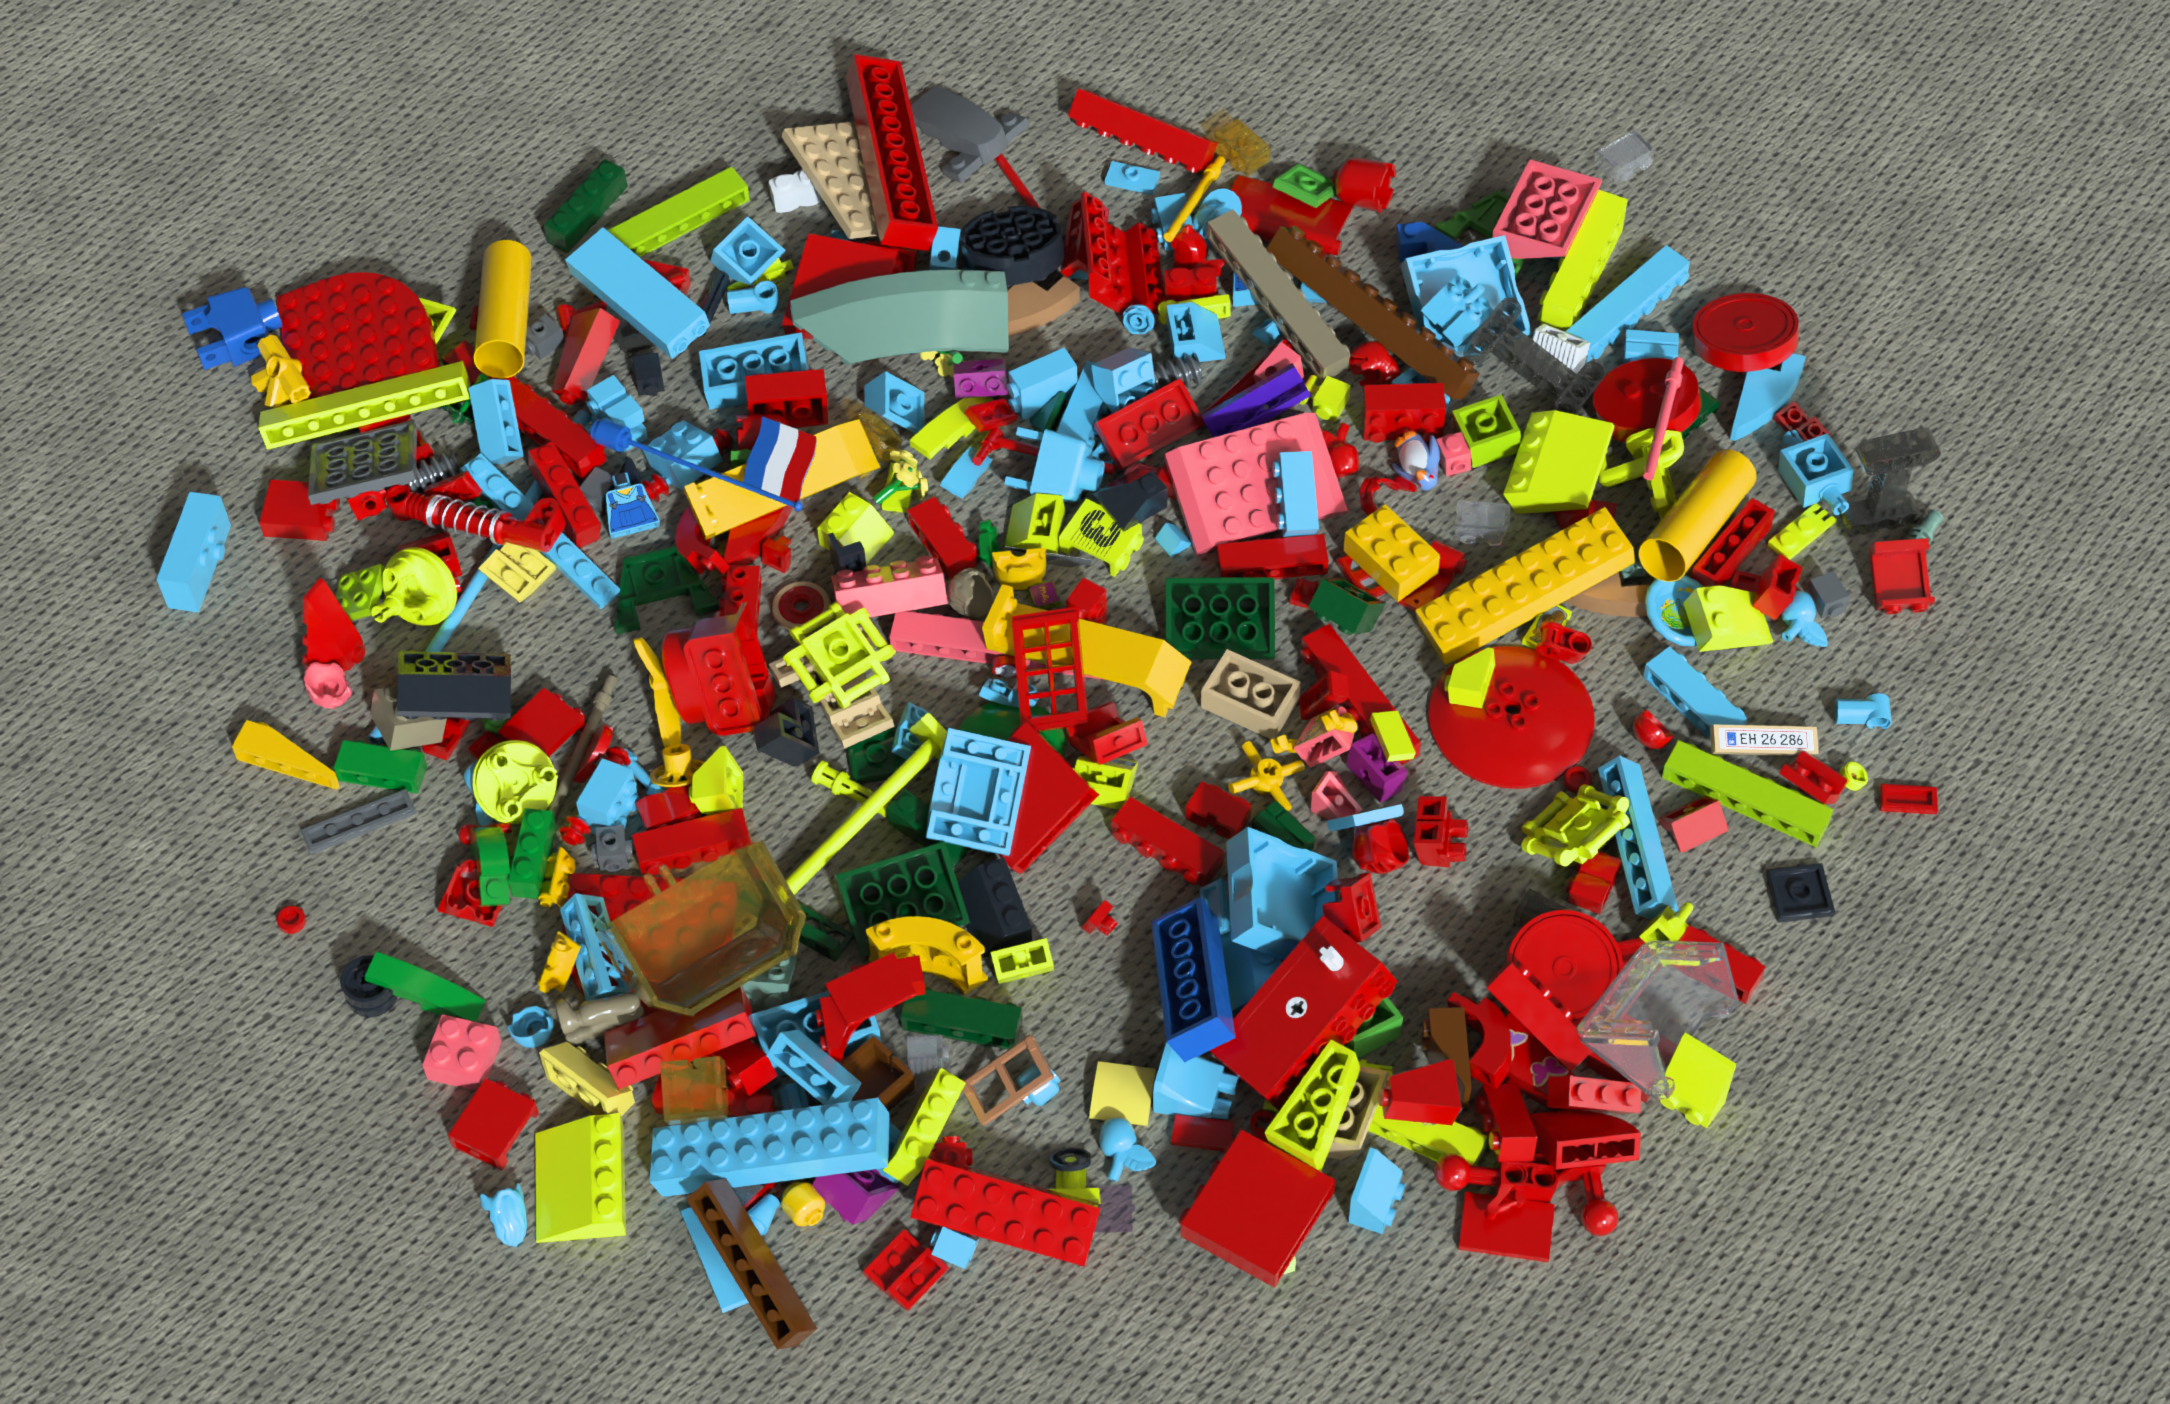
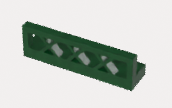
(820, 940)

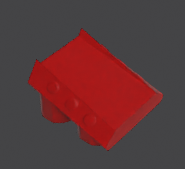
(462, 897)

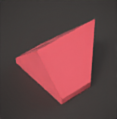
(1332, 798)

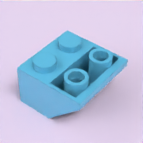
(1194, 331)
(1124, 378)

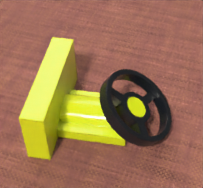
(1072, 1174)

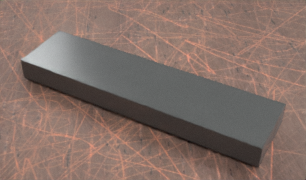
(358, 821)

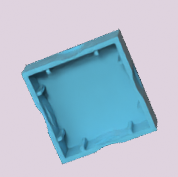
(1479, 262)
(1275, 891)

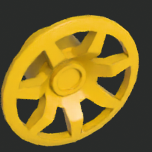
(676, 764)

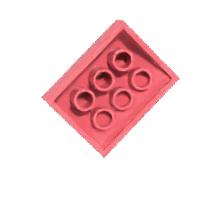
(1545, 211)

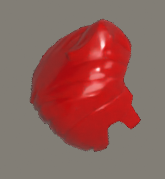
(1374, 363)

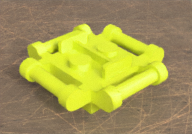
(839, 654)
(1577, 828)

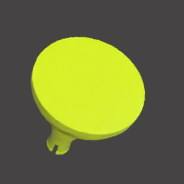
(417, 588)
(513, 778)

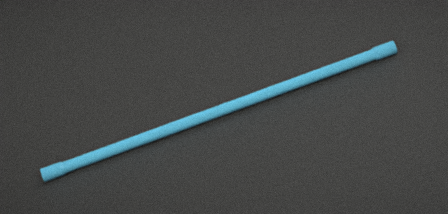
(474, 585)

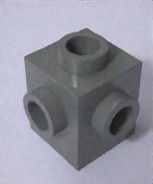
(612, 848)

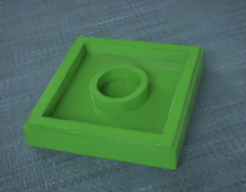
(1305, 185)

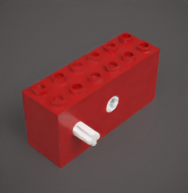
(1310, 999)

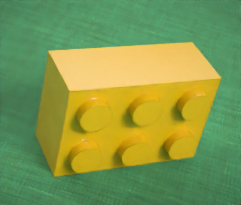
(1391, 552)

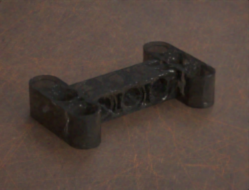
(1532, 360)
(1890, 464)

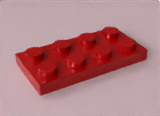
(1149, 424)

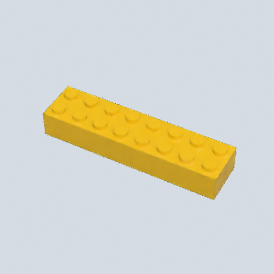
(1525, 586)

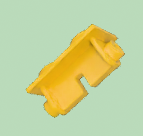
(558, 869)
(559, 964)

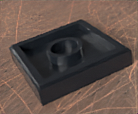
(1800, 892)

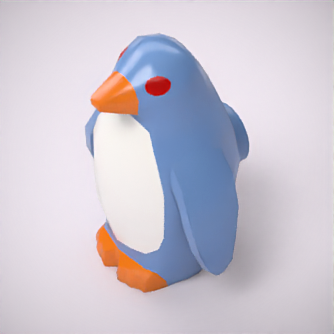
(1418, 460)

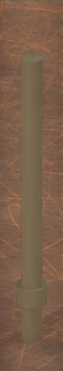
(601, 702)

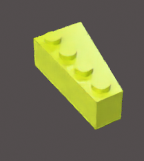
(1316, 1107)

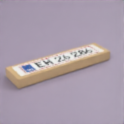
(1763, 740)

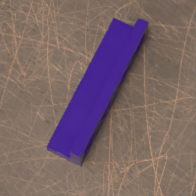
(1255, 402)

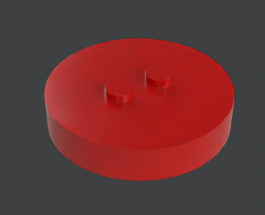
(1745, 332)
(1634, 395)
(1569, 956)

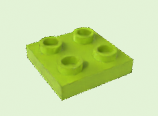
(360, 591)

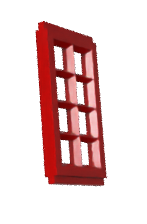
(1045, 620)

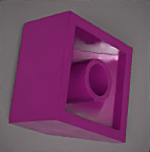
(855, 1193)

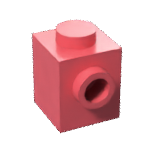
(1454, 454)

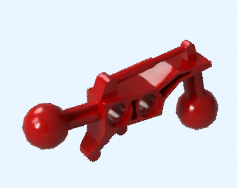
(1597, 1216)

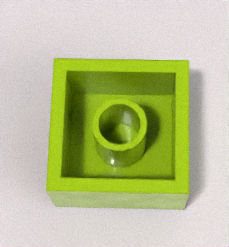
(1488, 430)

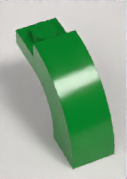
(492, 863)

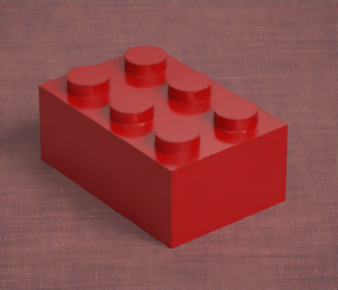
(795, 395)
(1402, 408)

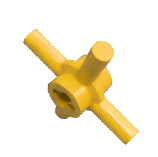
(1266, 776)

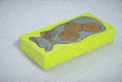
(1556, 614)

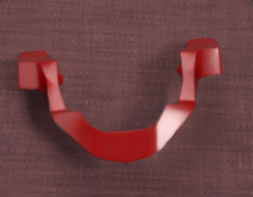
(1371, 485)

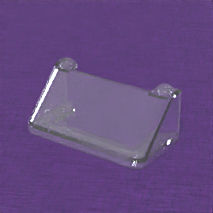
(1653, 1003)

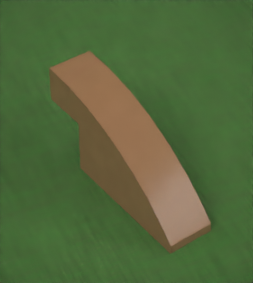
(1033, 306)
(1612, 599)

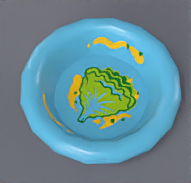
(1667, 611)

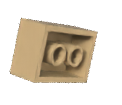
(1250, 694)

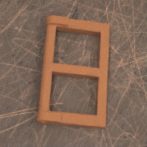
(1015, 1095)

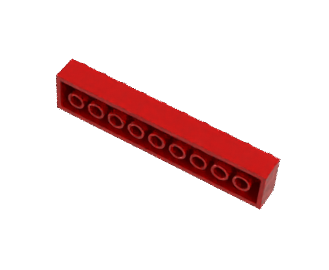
(891, 153)

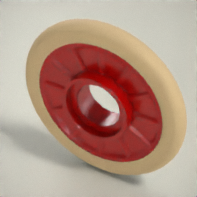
(794, 593)

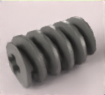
(1170, 372)
(434, 472)

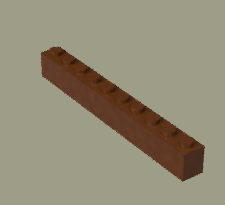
(1372, 312)

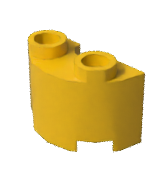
(1019, 571)

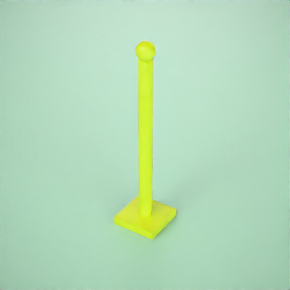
(933, 738)

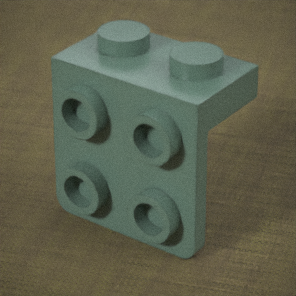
(772, 986)

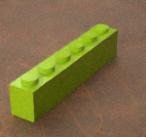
(682, 212)
(1748, 793)

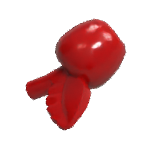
(1343, 455)

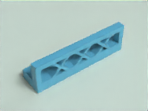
(590, 964)

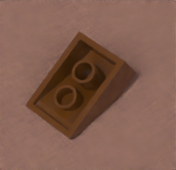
(1445, 1039)

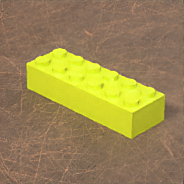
(1583, 263)

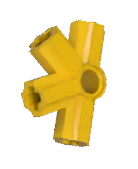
(280, 376)

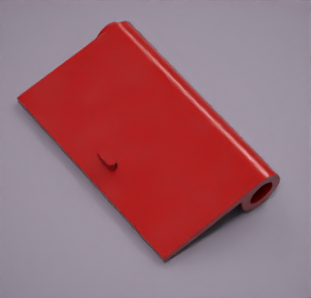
(1270, 208)

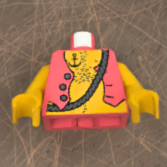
(1322, 737)

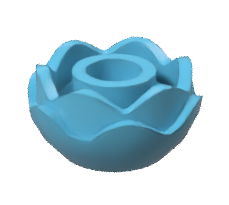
(1137, 326)

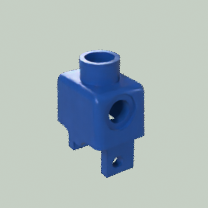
(240, 324)

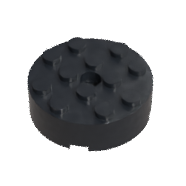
(1019, 241)

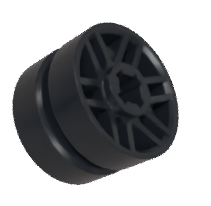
(362, 996)

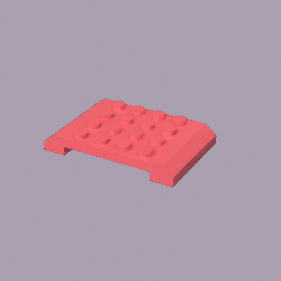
(1230, 485)

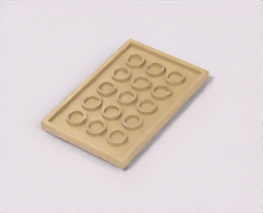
(836, 168)

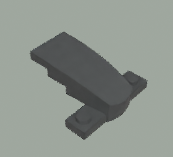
(964, 129)

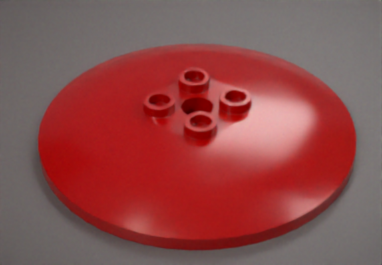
(1523, 747)

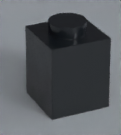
(648, 374)

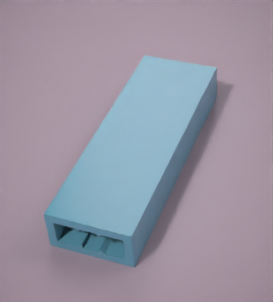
(637, 293)

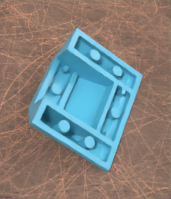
(977, 791)

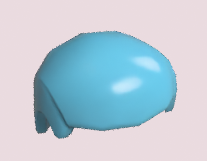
(541, 1023)

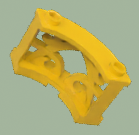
(941, 945)

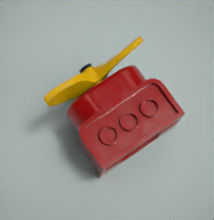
(710, 676)

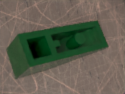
(910, 816)

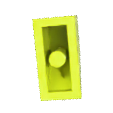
(1471, 679)

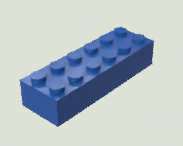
(1192, 979)

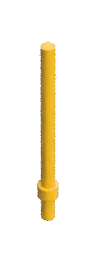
(1210, 175)

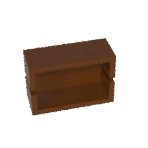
(873, 1068)

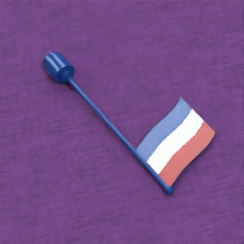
(772, 470)

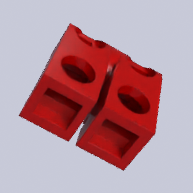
(1436, 831)

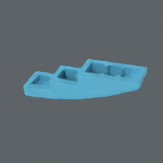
(720, 1278)

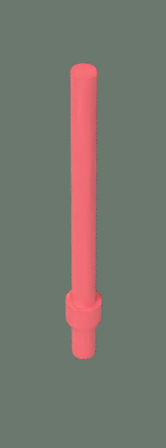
(1672, 382)

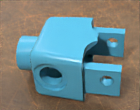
(1061, 466)

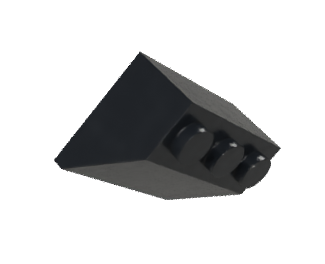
(994, 907)

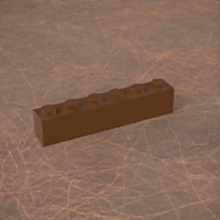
(751, 1264)

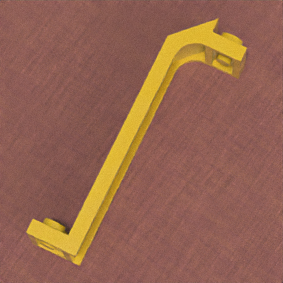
(839, 456)
(1106, 651)

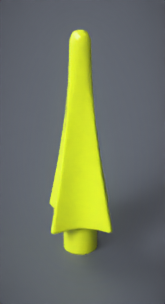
(774, 272)

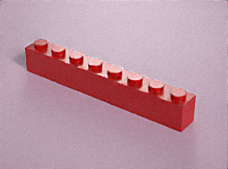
(540, 419)

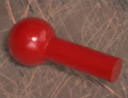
(464, 831)

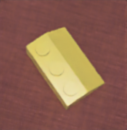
(585, 1080)

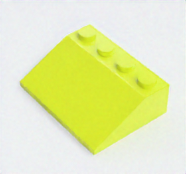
(1557, 462)
(581, 1179)

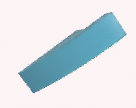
(1765, 395)

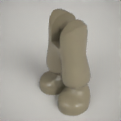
(598, 1016)

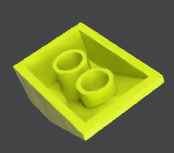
(1725, 619)
(1700, 1081)

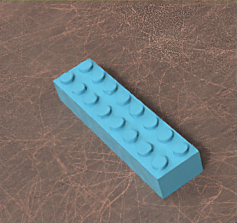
(771, 1146)

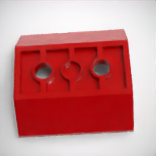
(1120, 264)

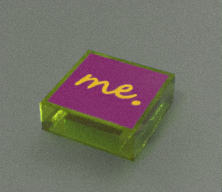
(1044, 595)

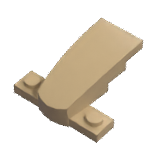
(854, 723)

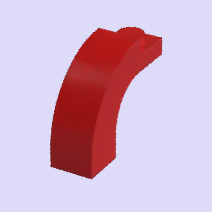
(694, 546)
(1495, 1055)

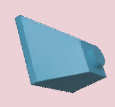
(896, 401)

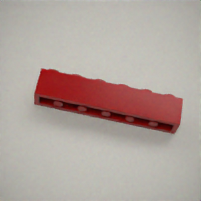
(1142, 129)
(1328, 652)

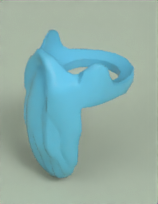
(507, 1214)

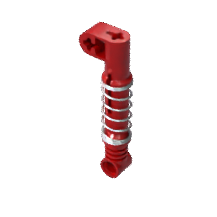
(536, 532)

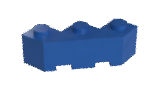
(1420, 239)

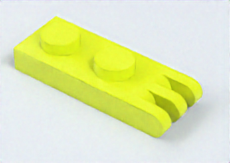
(1801, 532)

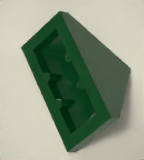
(1050, 414)

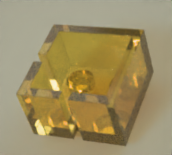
(694, 1093)

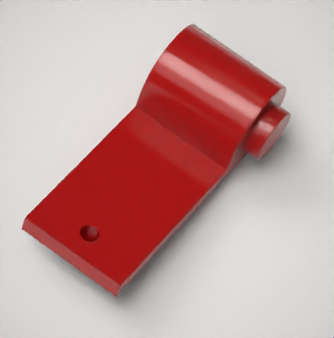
(1451, 563)

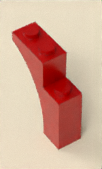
(835, 1027)

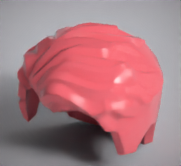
(326, 685)

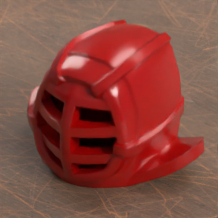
(1380, 846)

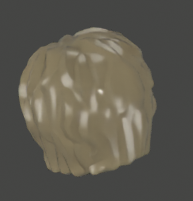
(970, 594)

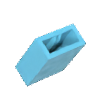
(1040, 381)

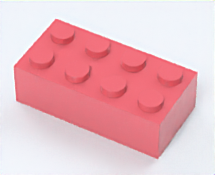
(891, 587)

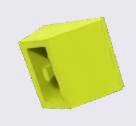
(1037, 523)

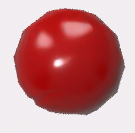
(1651, 731)

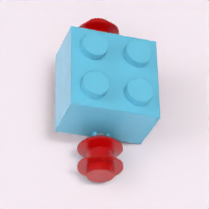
(690, 445)
(605, 798)

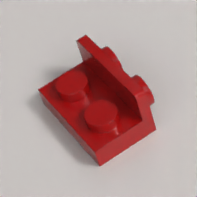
(1815, 778)

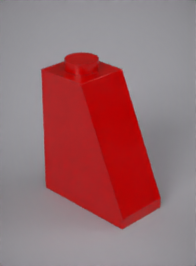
(1422, 1095)

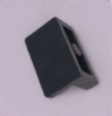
(847, 557)

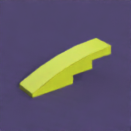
(946, 428)

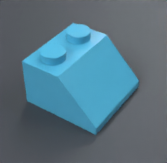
(746, 252)
(1375, 1193)

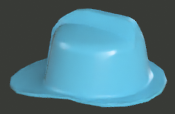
(1213, 206)

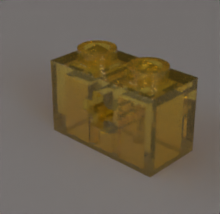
(1242, 147)

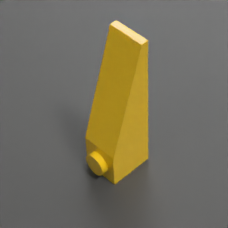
(269, 749)

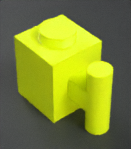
(1328, 398)
(1667, 924)

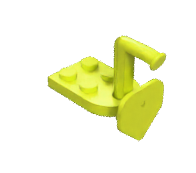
(1639, 447)

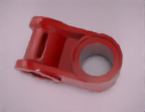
(1558, 641)

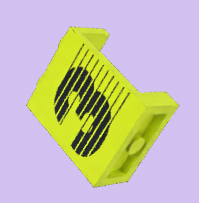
(1101, 537)

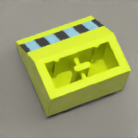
(1111, 780)

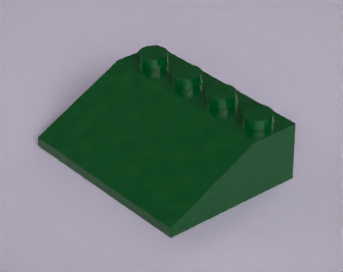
(1221, 615)
(899, 887)

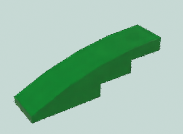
(424, 987)

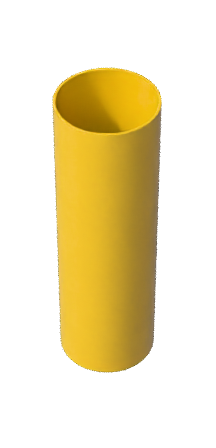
(503, 309)
(1697, 515)

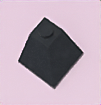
(1133, 498)

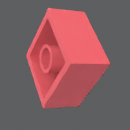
(461, 1052)

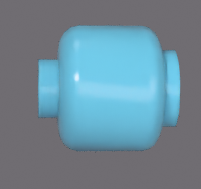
(1042, 1094)

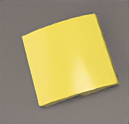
(517, 570)
(1122, 1093)

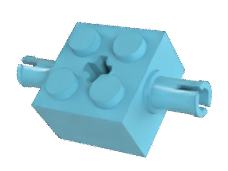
(1816, 471)

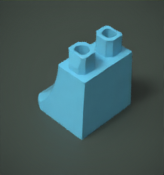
(1192, 1087)

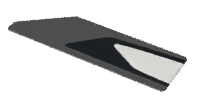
(1054, 559)

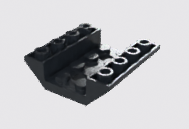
(454, 685)

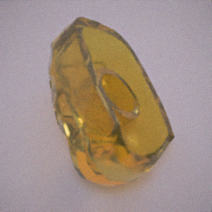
(880, 436)

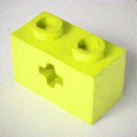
(1022, 961)

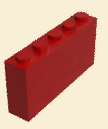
(663, 1036)

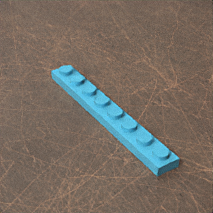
(564, 553)

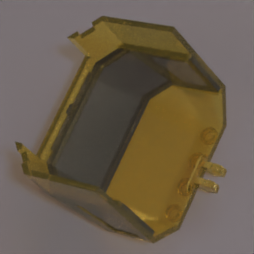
(706, 931)

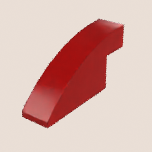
(747, 539)

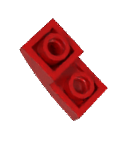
(1794, 418)

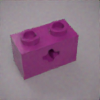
(980, 378)
(1372, 769)

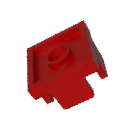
(1358, 910)

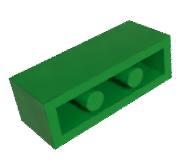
(380, 767)
(531, 853)

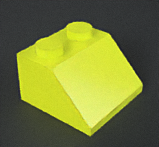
(854, 522)

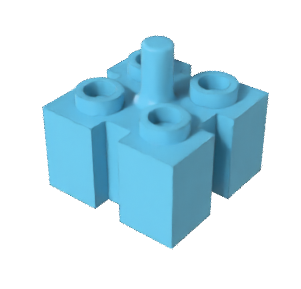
(1458, 309)
(611, 402)

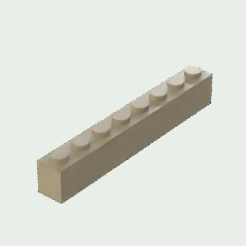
(1278, 295)

